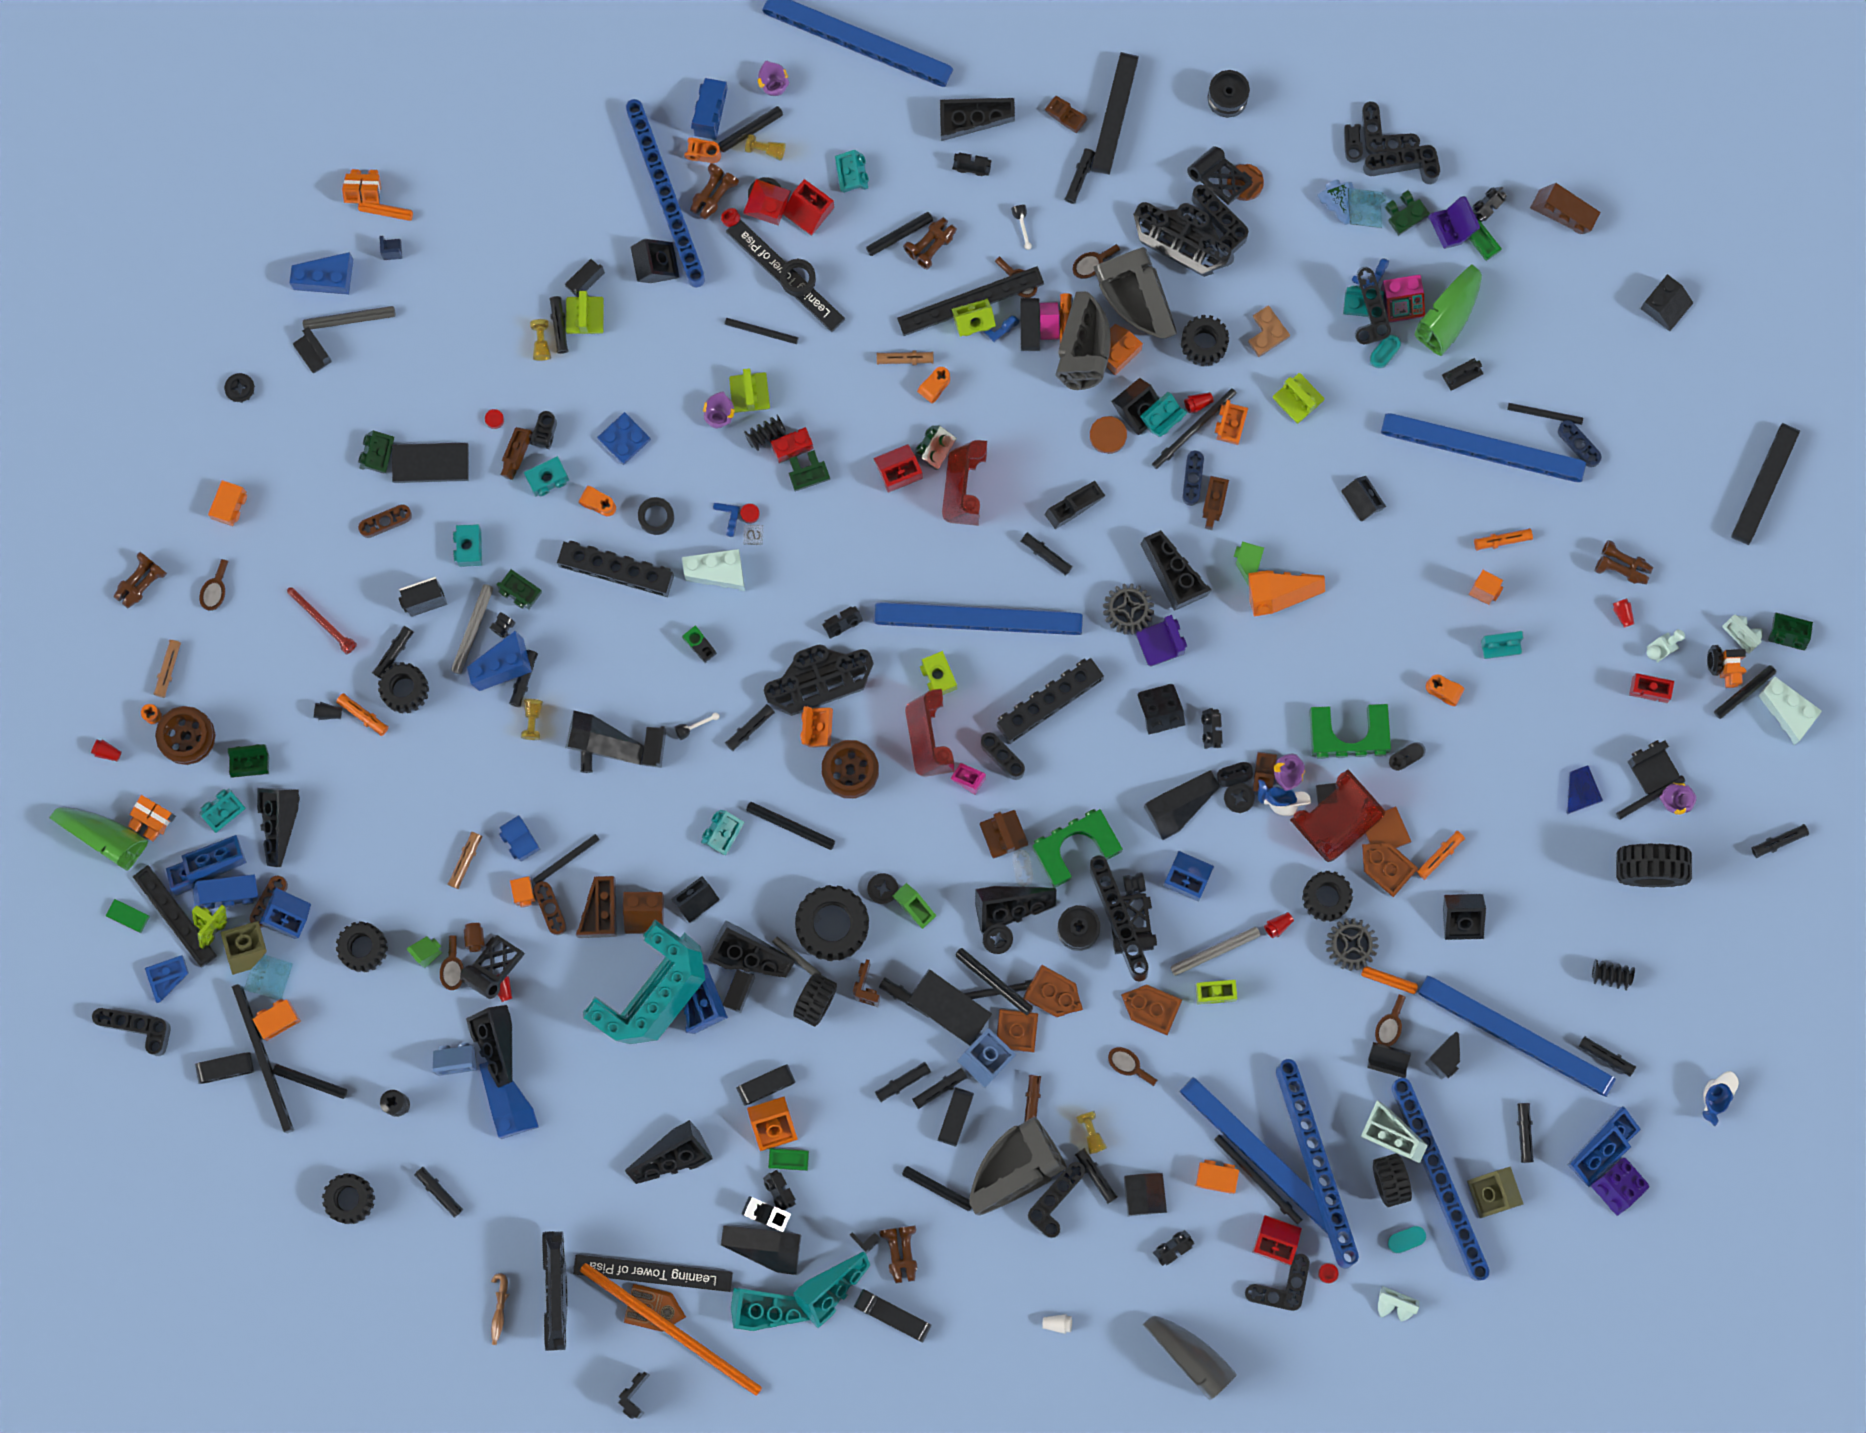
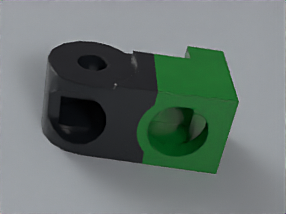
(699, 644)

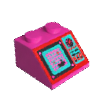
(1403, 298)

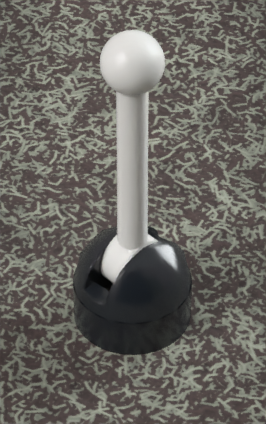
(1019, 212)
(683, 730)

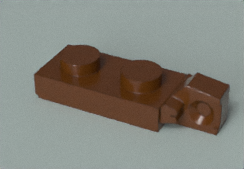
(515, 452)
(1214, 500)

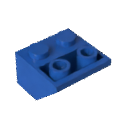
(1188, 876)
(286, 913)

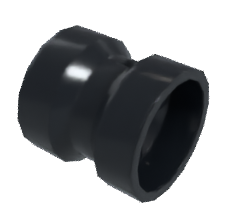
(502, 625)
(1134, 883)

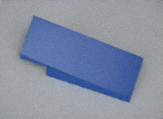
(205, 864)
(1605, 1147)

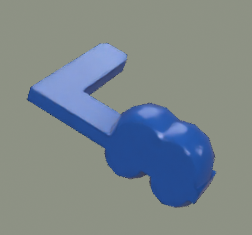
(1380, 270)
(1006, 327)
(733, 517)

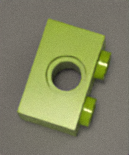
(981, 310)
(934, 663)
(1216, 992)

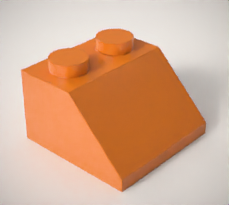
(1122, 349)
(772, 1123)

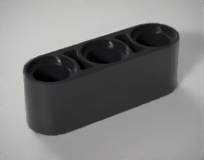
(1030, 324)
(1007, 764)
(224, 1068)
(765, 1085)
(955, 1116)

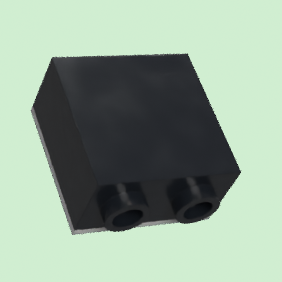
(422, 597)

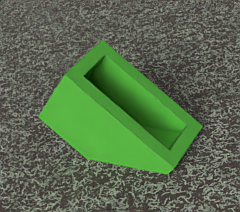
(1248, 559)
(914, 905)
(425, 951)

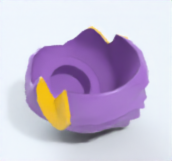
(773, 78)
(718, 410)
(1289, 771)
(1678, 798)

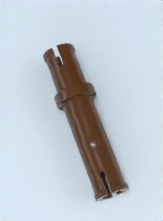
(1032, 1097)

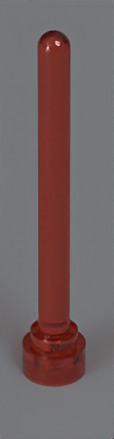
(347, 644)

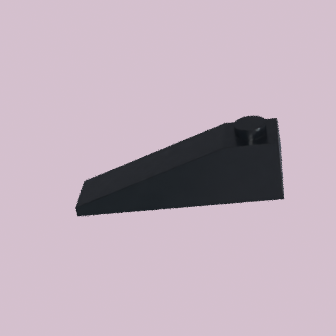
(1177, 806)
(675, 1151)

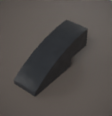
(1074, 504)

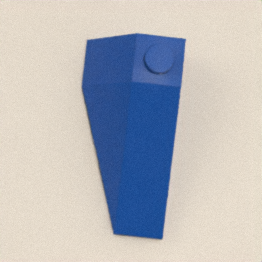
(508, 1106)

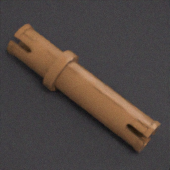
(905, 358)
(167, 669)
(465, 859)

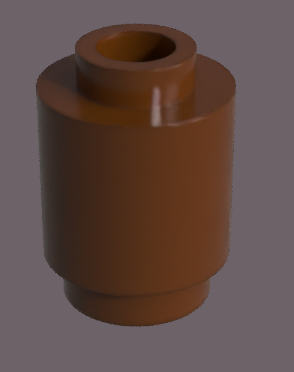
(474, 937)

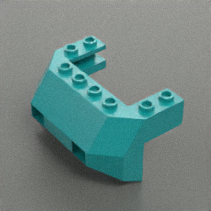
(660, 996)

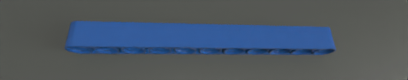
(859, 40)
(664, 184)
(1483, 447)
(978, 618)
(1517, 1036)
(1254, 1150)
(1314, 1172)
(1448, 1186)

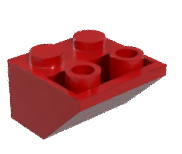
(808, 207)
(898, 468)
(1277, 1240)

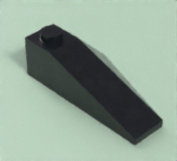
(598, 738)
(279, 813)
(1011, 904)
(743, 951)
(493, 1033)
(768, 1248)

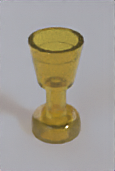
(772, 149)
(541, 348)
(532, 712)
(1094, 1140)

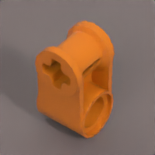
(699, 149)
(932, 386)
(595, 500)
(1447, 690)

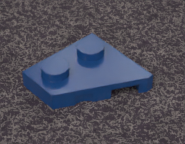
(166, 976)

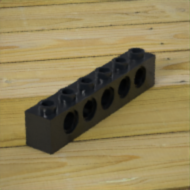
(660, 586)
(1013, 732)

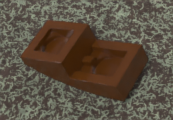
(1065, 114)
(1264, 769)

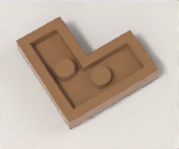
(1272, 331)

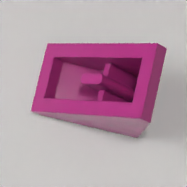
(1049, 321)
(968, 778)

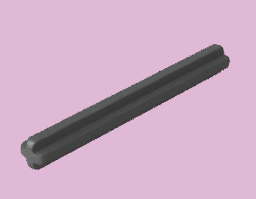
(348, 318)

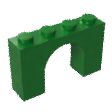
(1326, 743)
(1093, 826)

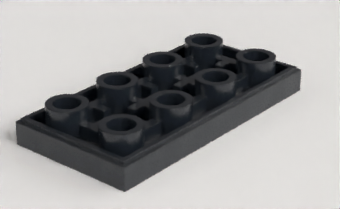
(430, 462)
(949, 1007)

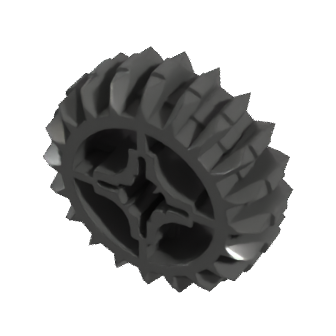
(1120, 610)
(1358, 950)

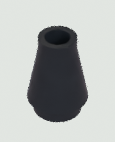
(326, 711)

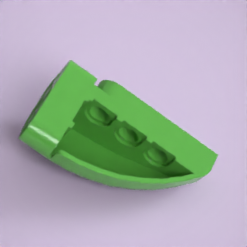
(1450, 313)
(97, 831)

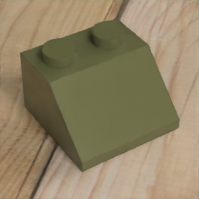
(243, 946)
(1495, 1192)

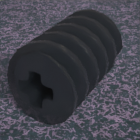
(765, 433)
(1612, 974)
(401, 1099)

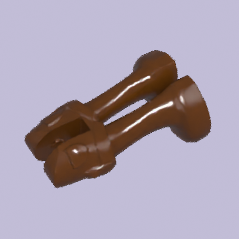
(711, 206)
(935, 232)
(1632, 575)
(129, 585)
(907, 1261)

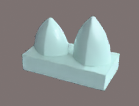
(1740, 632)
(1389, 1299)

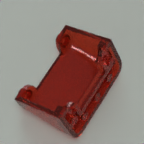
(957, 505)
(926, 756)
(1339, 818)

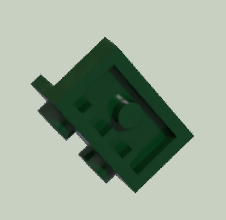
(376, 451)
(1790, 631)

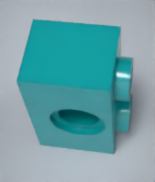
(551, 467)
(469, 556)

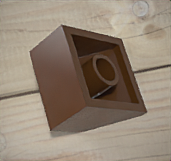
(641, 910)

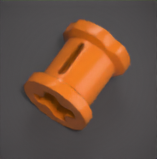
(149, 708)

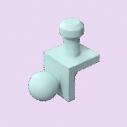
(1664, 645)

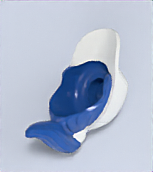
(1282, 801)
(1718, 1095)

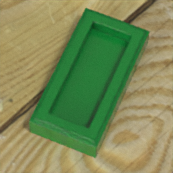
(1485, 242)
(127, 916)
(788, 1159)

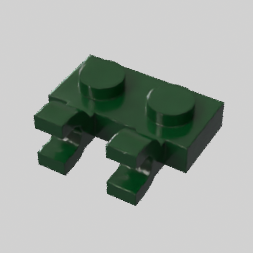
(1409, 216)
(810, 475)

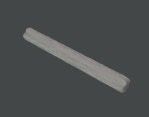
(472, 629)
(1215, 951)

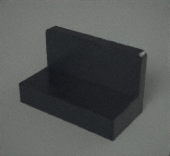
(585, 277)
(312, 351)
(1363, 498)
(654, 747)
(695, 899)
(739, 991)
(1388, 1060)
(868, 1244)

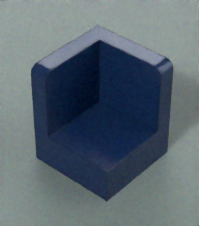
(390, 249)

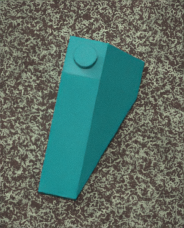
(824, 1291)
(763, 1310)

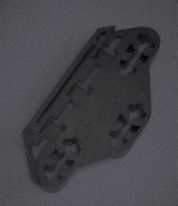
(1183, 231)
(818, 674)
(556, 1291)

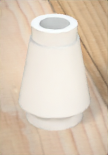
(1058, 1323)

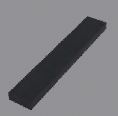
(173, 915)

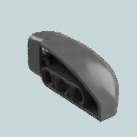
(1136, 292)
(1084, 344)
(1015, 1166)
(1192, 1355)

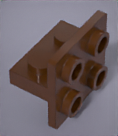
(1003, 833)

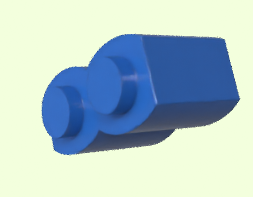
(519, 838)

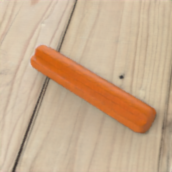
(385, 210)
(1389, 979)

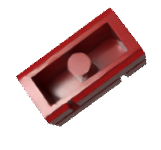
(792, 445)
(1651, 688)

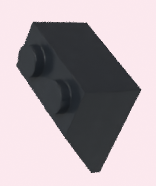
(654, 261)
(1667, 303)
(1134, 402)
(1464, 916)
(1446, 1057)
(1145, 1194)

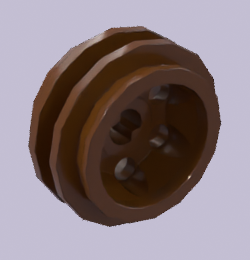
(170, 722)
(841, 751)

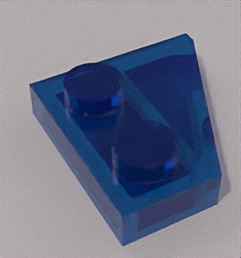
(1582, 790)

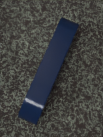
(1566, 438)
(1186, 490)

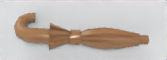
(498, 1318)

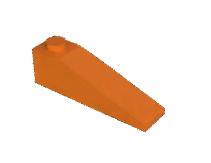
(1276, 592)

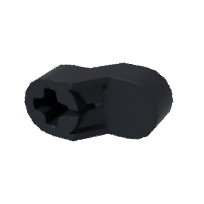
(1399, 761)

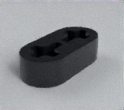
(1235, 774)

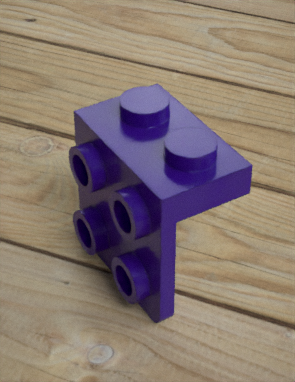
(1455, 223)
(1161, 641)
(1620, 1186)

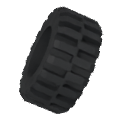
(1654, 865)
(832, 949)

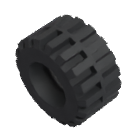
(1209, 326)
(392, 676)
(1315, 907)
(350, 935)
(815, 999)
(1392, 1180)
(334, 1189)

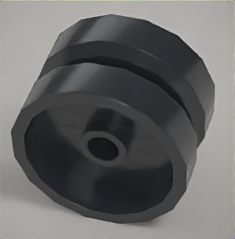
(1228, 93)
(1078, 916)

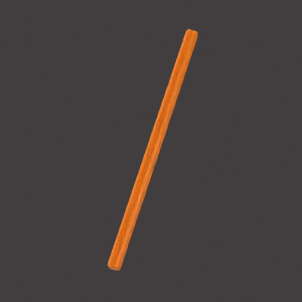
(670, 1329)

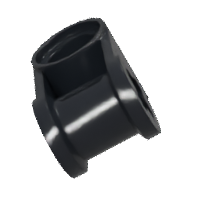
(544, 434)

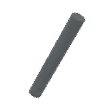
(794, 955)

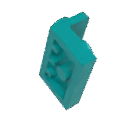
(851, 171)
(1355, 304)
(1163, 415)
(1502, 644)
(221, 810)
(722, 831)

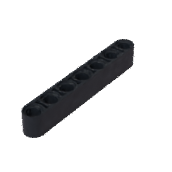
(1115, 113)
(1765, 484)
(1122, 926)

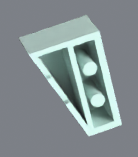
(715, 569)
(1789, 708)

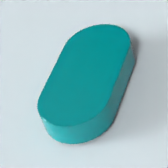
(1385, 351)
(1406, 1239)

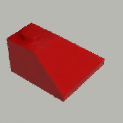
(767, 202)

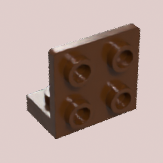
(868, 996)

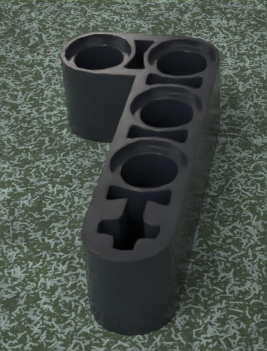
(1401, 164)
(1217, 216)
(1377, 301)
(131, 1026)
(1059, 1196)
(892, 1315)

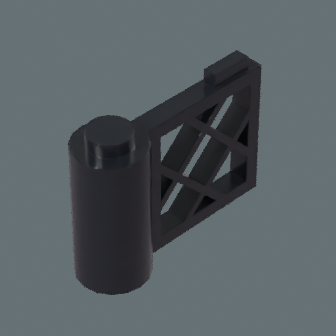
(1208, 166)
(1144, 934)
(481, 978)

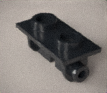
(980, 166)
(1494, 198)
(1463, 374)
(850, 618)
(1211, 737)
(773, 1183)
(1166, 1251)

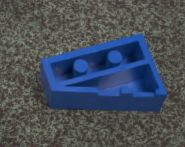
(709, 108)
(323, 275)
(500, 663)
(225, 891)
(704, 1006)

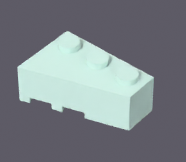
(1392, 1133)

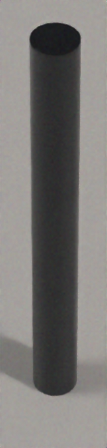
(762, 331)
(1544, 413)
(1646, 799)
(566, 859)

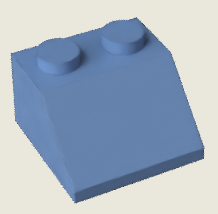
(986, 1057)
(454, 1060)

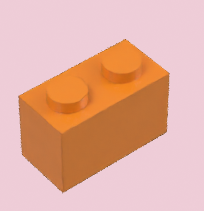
(227, 503)
(1486, 587)
(276, 1019)
(1217, 1177)

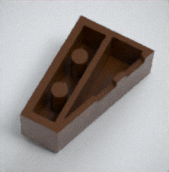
(1565, 208)
(600, 910)

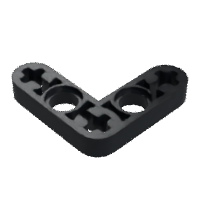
(1377, 136)
(1283, 1295)

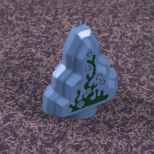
(1336, 199)

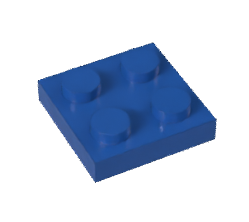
(624, 438)

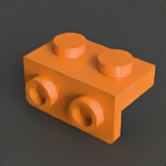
(1232, 423)
(816, 727)

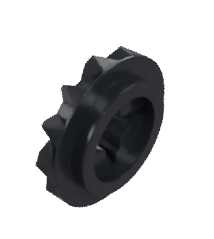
(233, 382)
(1715, 660)
(1248, 796)
(878, 880)
(1001, 946)

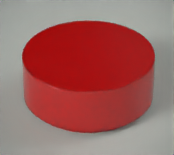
(730, 217)
(494, 419)
(750, 513)
(1328, 1273)

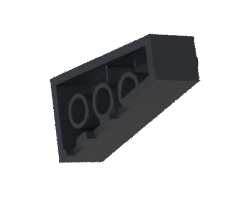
(973, 115)
(1174, 573)

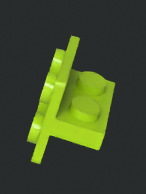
(584, 314)
(749, 391)
(1298, 397)
(208, 924)

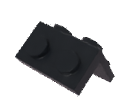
(1161, 708)
(1653, 767)
(630, 1408)

